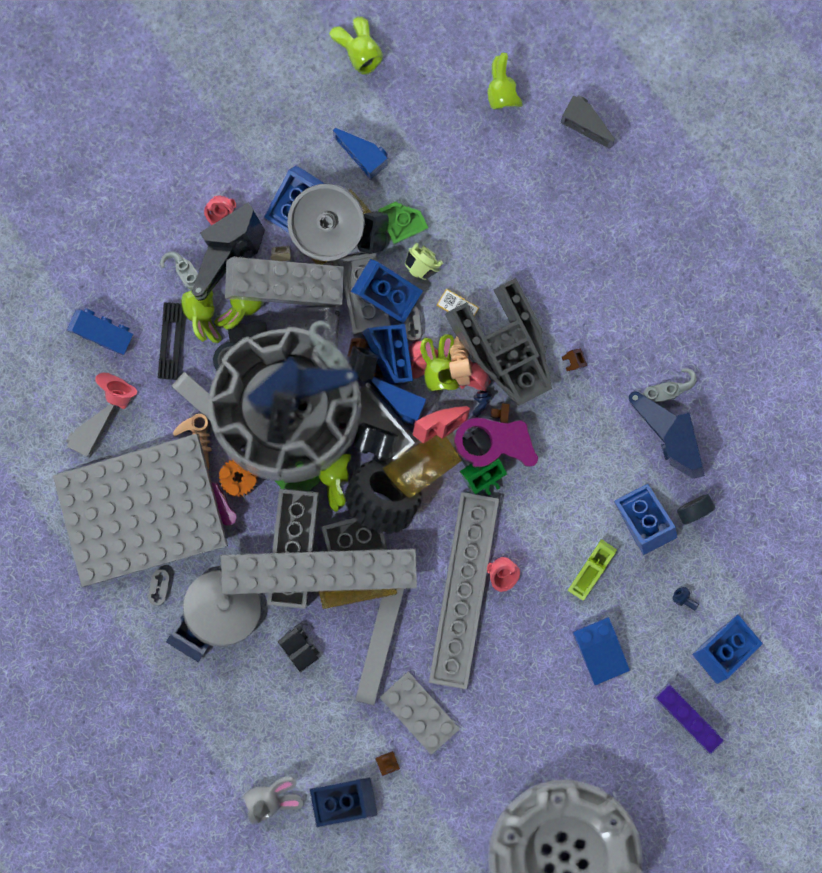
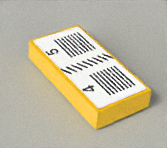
(450, 301)

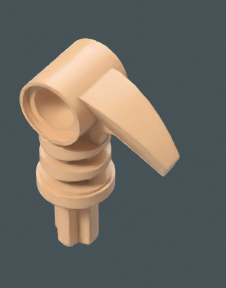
(460, 364)
(189, 424)

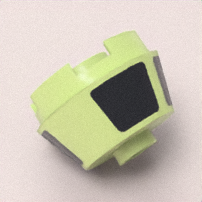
(422, 262)

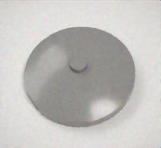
(326, 222)
(219, 617)

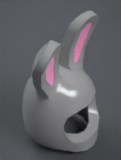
(264, 800)

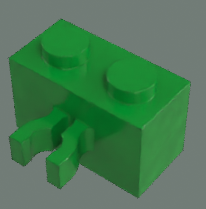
(481, 477)

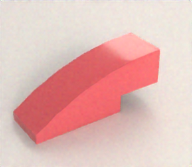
(440, 423)

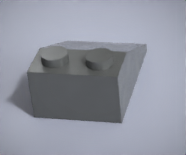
(583, 119)

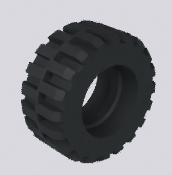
(373, 510)

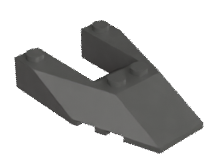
(511, 354)

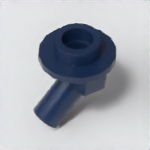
(482, 398)
(681, 597)

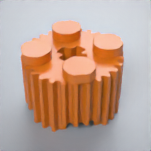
(232, 487)

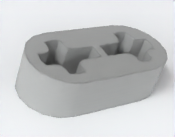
(417, 326)
(154, 585)

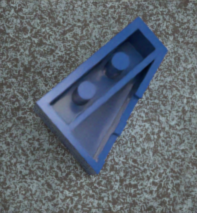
(100, 331)
(392, 351)

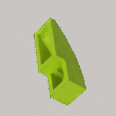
(592, 570)

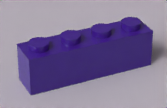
(689, 718)

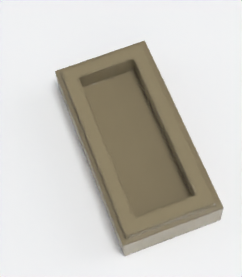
(281, 253)

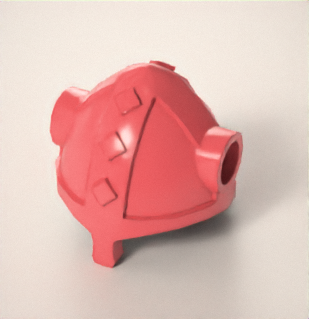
(219, 207)
(479, 378)
(502, 574)

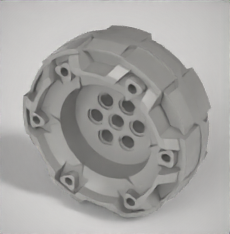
(313, 435)
(581, 814)

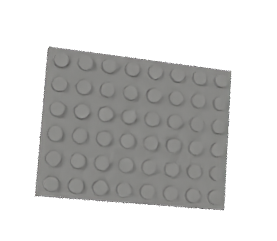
(140, 510)

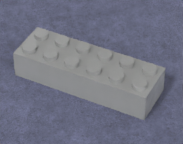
(284, 282)
(294, 534)

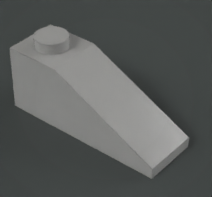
(88, 434)

